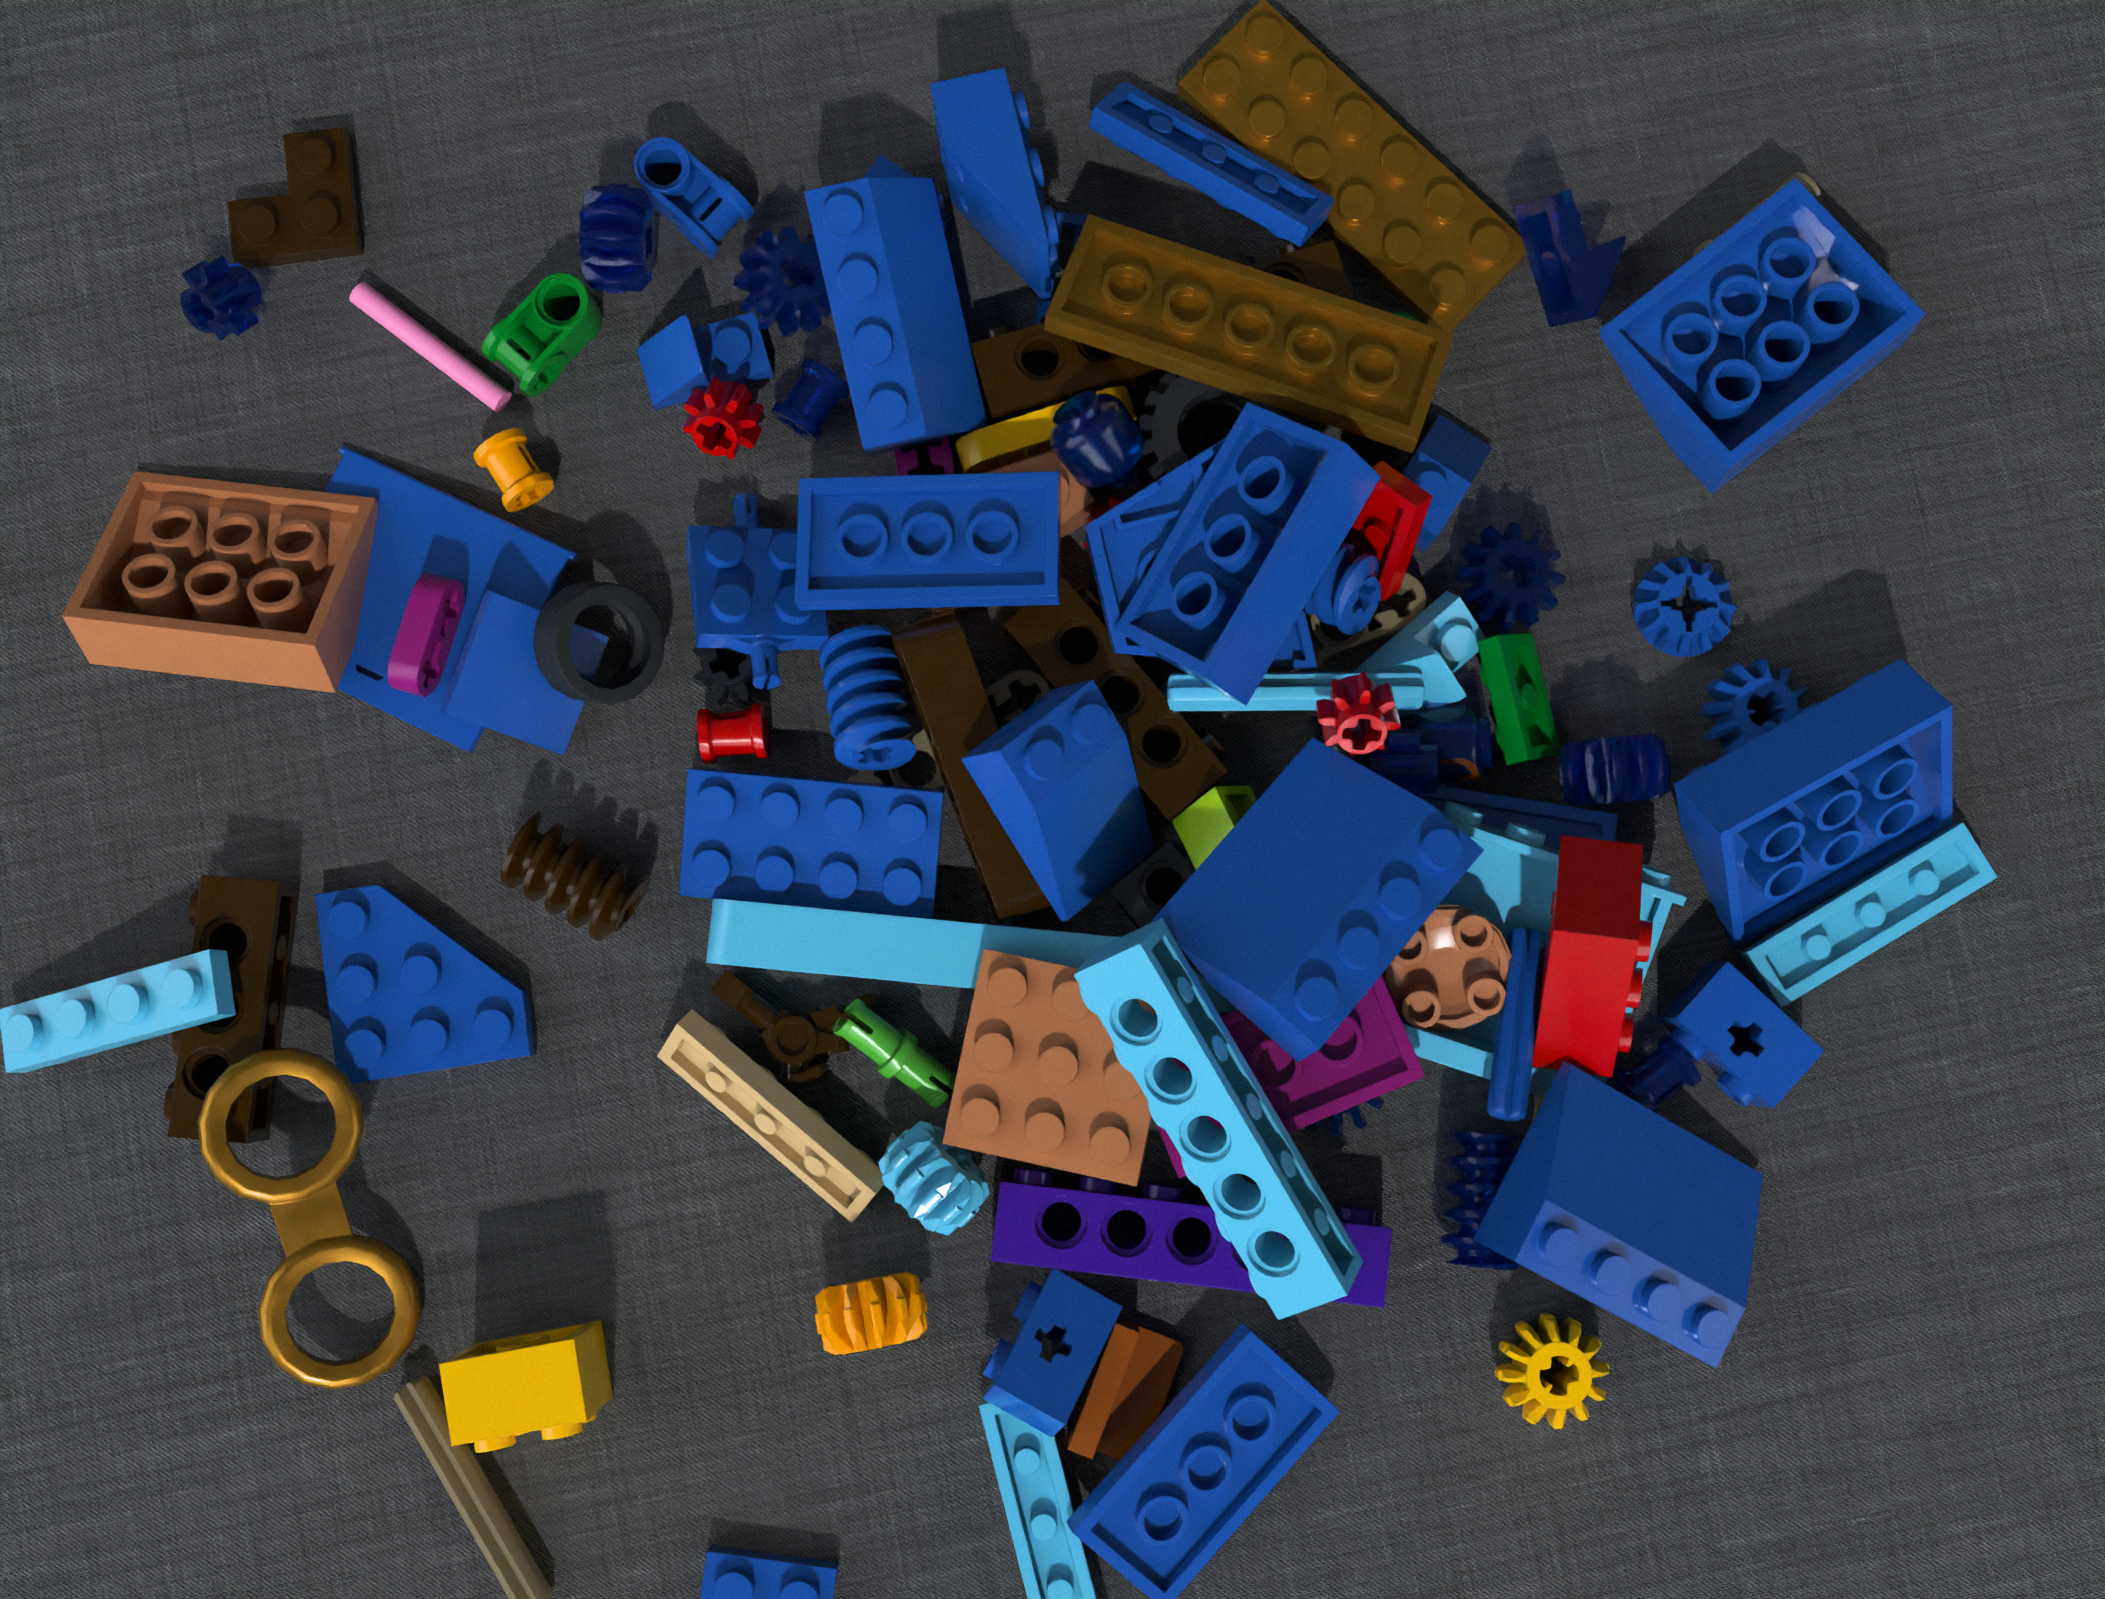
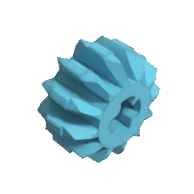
(933, 1179)

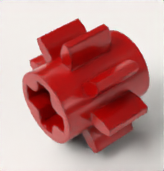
(723, 418)
(1358, 714)

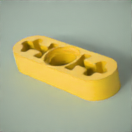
(1017, 437)

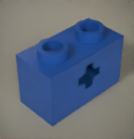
(1774, 1045)
(1077, 1324)

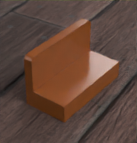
(1124, 1390)

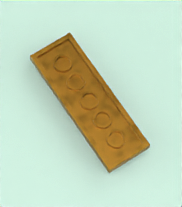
(1392, 197)
(1249, 333)

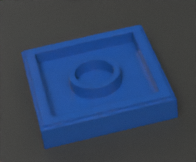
(500, 678)

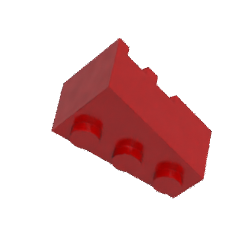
(1592, 956)

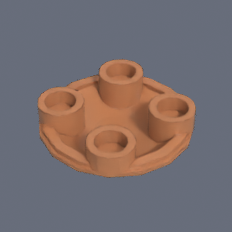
(1450, 971)

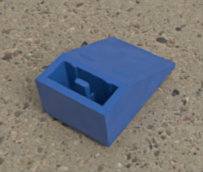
(995, 171)

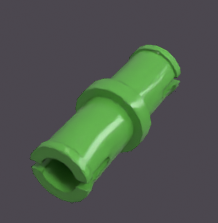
(895, 1053)

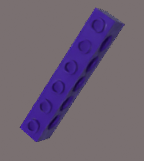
(1153, 1256)

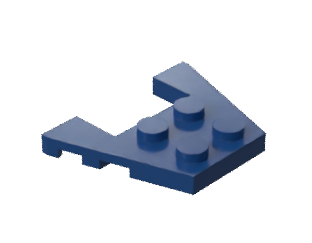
(1130, 538)

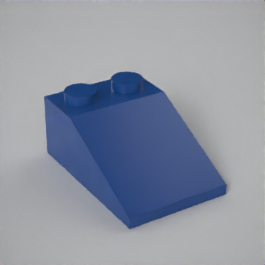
(1066, 794)

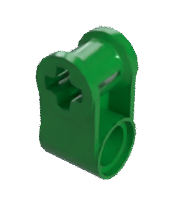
(540, 335)

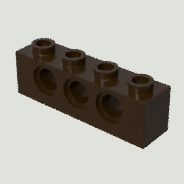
(1164, 786)
(260, 984)

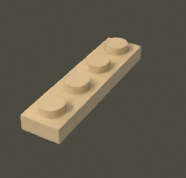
(772, 1115)

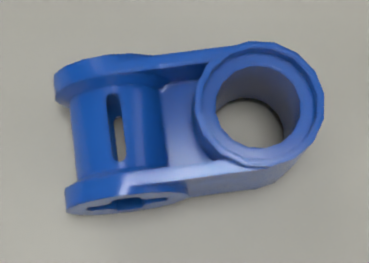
(698, 202)

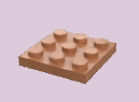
(1045, 1076)

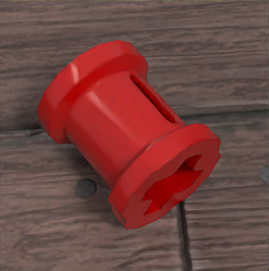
(733, 733)

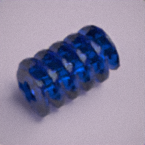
(1483, 1168)

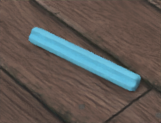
(1288, 691)

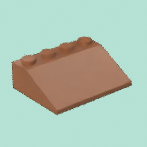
(227, 582)

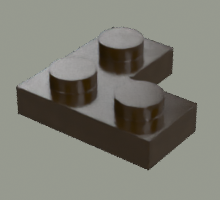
(317, 215)

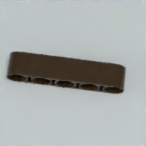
(955, 722)

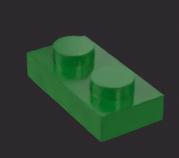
(1518, 698)

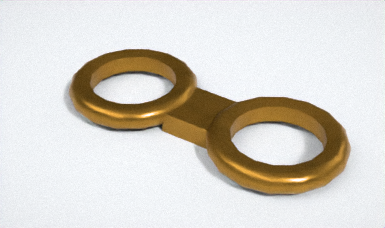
(309, 1218)

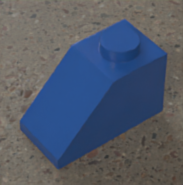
(1445, 469)

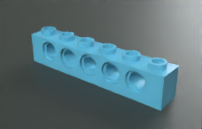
(1150, 966)

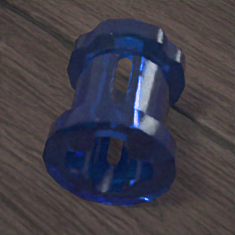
(811, 400)
(1658, 1075)

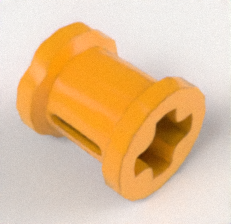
(513, 469)

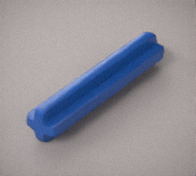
(1517, 1026)

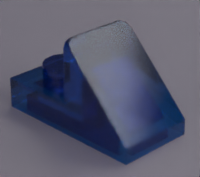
(1566, 269)

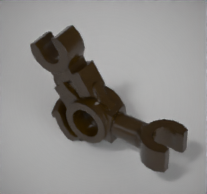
(789, 1036)

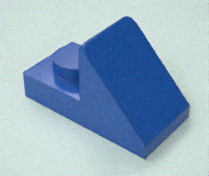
(690, 357)

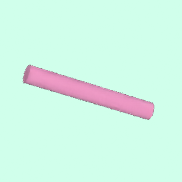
(430, 346)

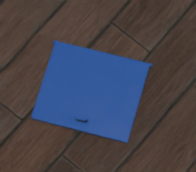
(444, 536)

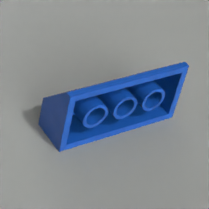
(896, 311)
(1248, 551)

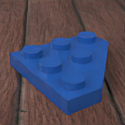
(411, 992)

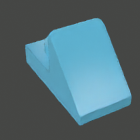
(1433, 645)

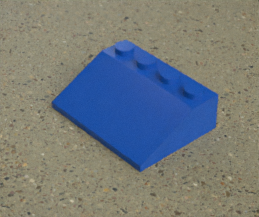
(1758, 334)
(1820, 800)
(1315, 895)
(1630, 1215)

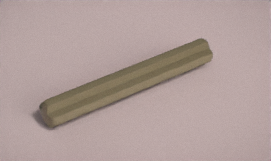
(471, 1493)

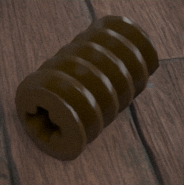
(571, 880)

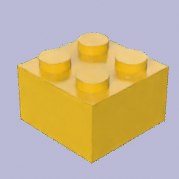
(526, 1385)

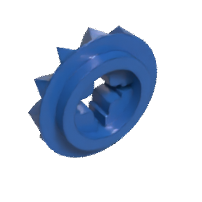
(1664, 626)

